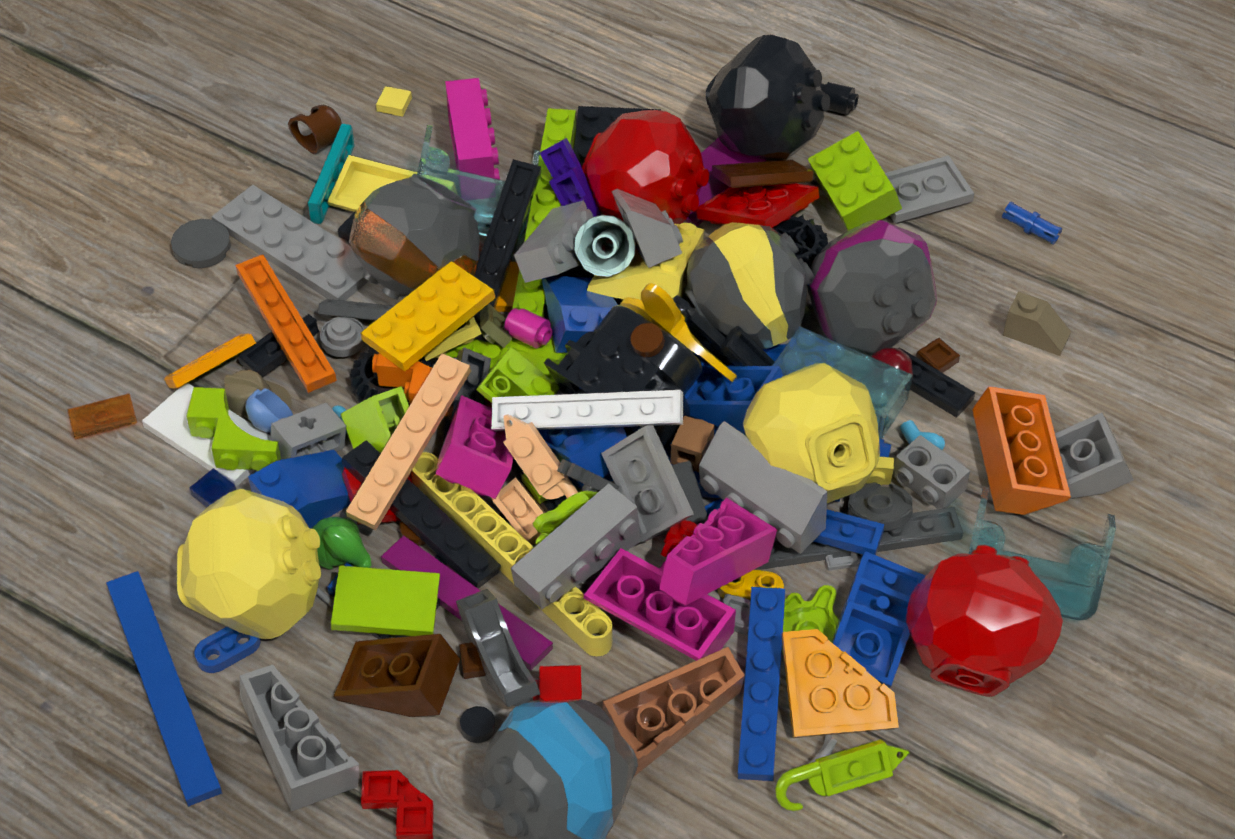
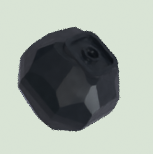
(767, 99)

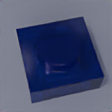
(211, 487)

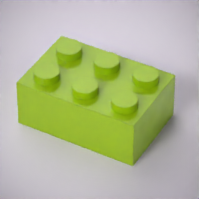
(854, 182)

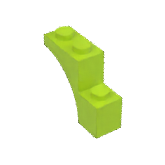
(231, 445)

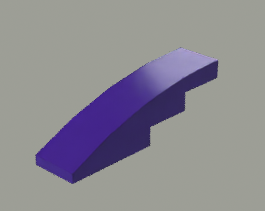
(568, 177)

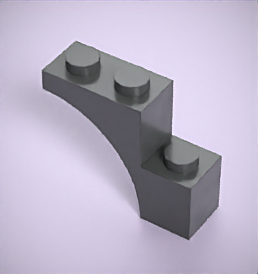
(496, 649)

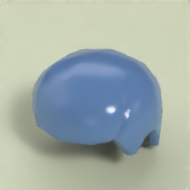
(266, 408)

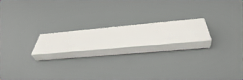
(591, 410)

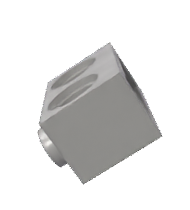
(930, 473)

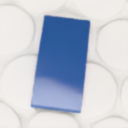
(875, 616)

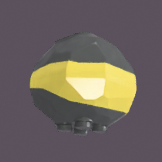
(749, 281)

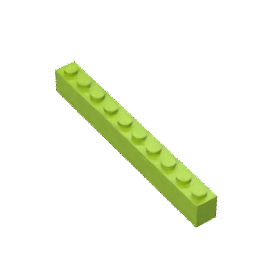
(558, 126)

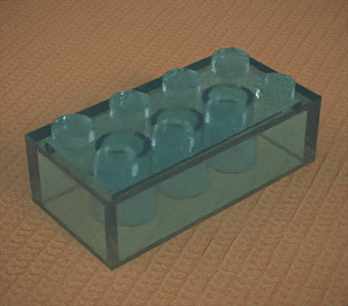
(886, 384)

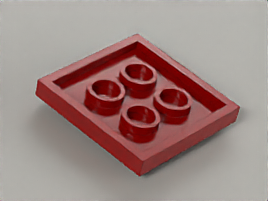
(758, 204)

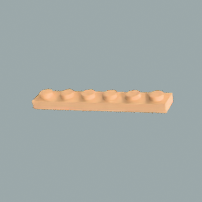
(408, 441)

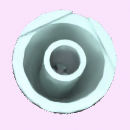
(597, 252)

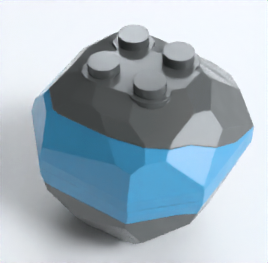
(558, 771)

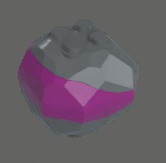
(873, 286)

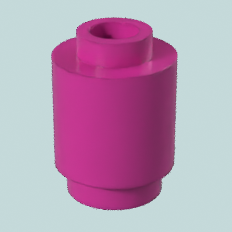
(528, 327)

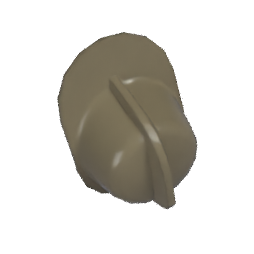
(243, 384)

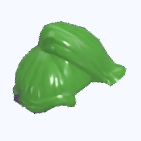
(340, 543)

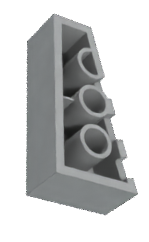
(552, 243)
(578, 547)
(297, 746)

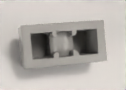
(309, 432)

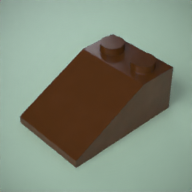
(399, 675)

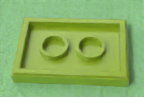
(385, 601)

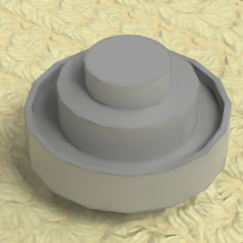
(342, 336)

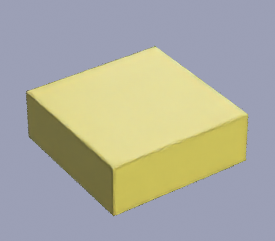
(393, 101)

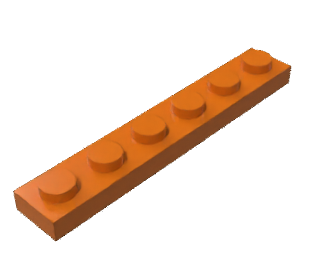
(286, 323)

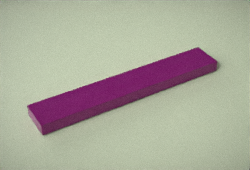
(452, 587)

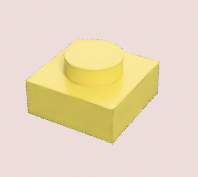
(883, 471)

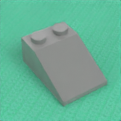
(1092, 458)

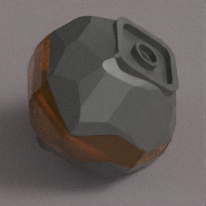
(411, 233)

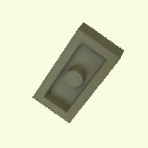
(492, 326)

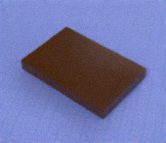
(762, 173)

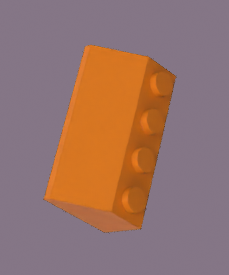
(1019, 451)

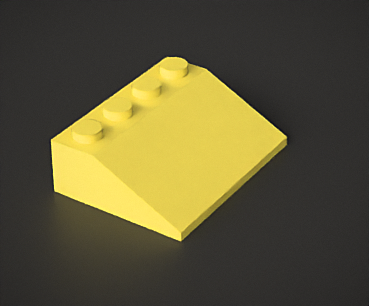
(668, 275)

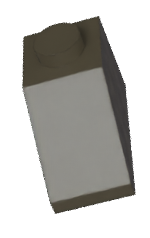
(1036, 324)

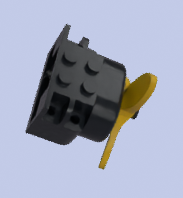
(608, 364)

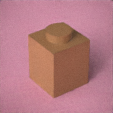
(691, 441)

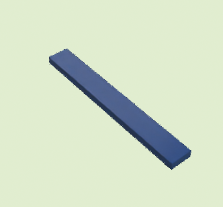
(164, 689)

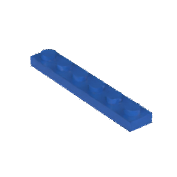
(761, 684)

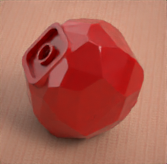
(649, 158)
(982, 621)

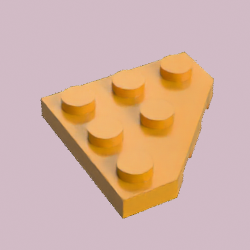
(831, 689)

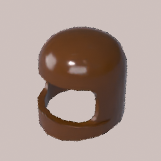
(323, 123)

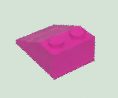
(473, 451)

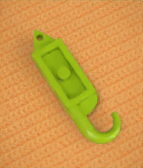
(842, 771)

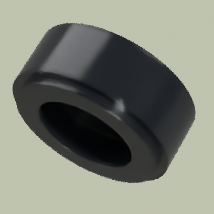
(477, 724)

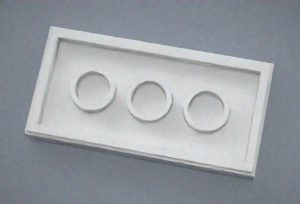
(171, 425)

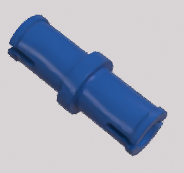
(1032, 223)

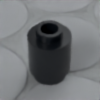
(841, 97)

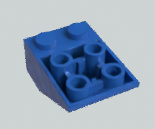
(583, 446)

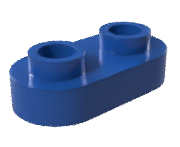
(227, 647)

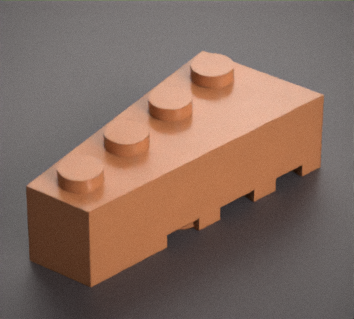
(674, 704)

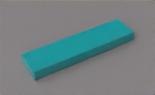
(341, 148)

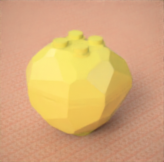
(817, 428)
(249, 564)

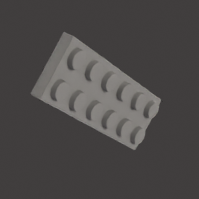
(293, 243)

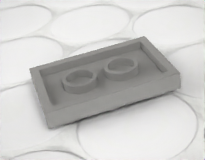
(929, 188)
(648, 481)

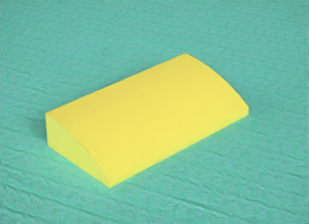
(360, 179)

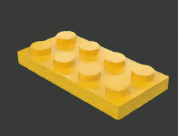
(427, 315)

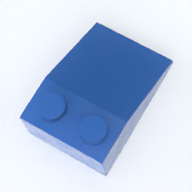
(573, 308)
(720, 400)
(307, 483)

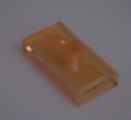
(102, 416)

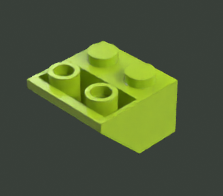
(515, 377)
(375, 418)

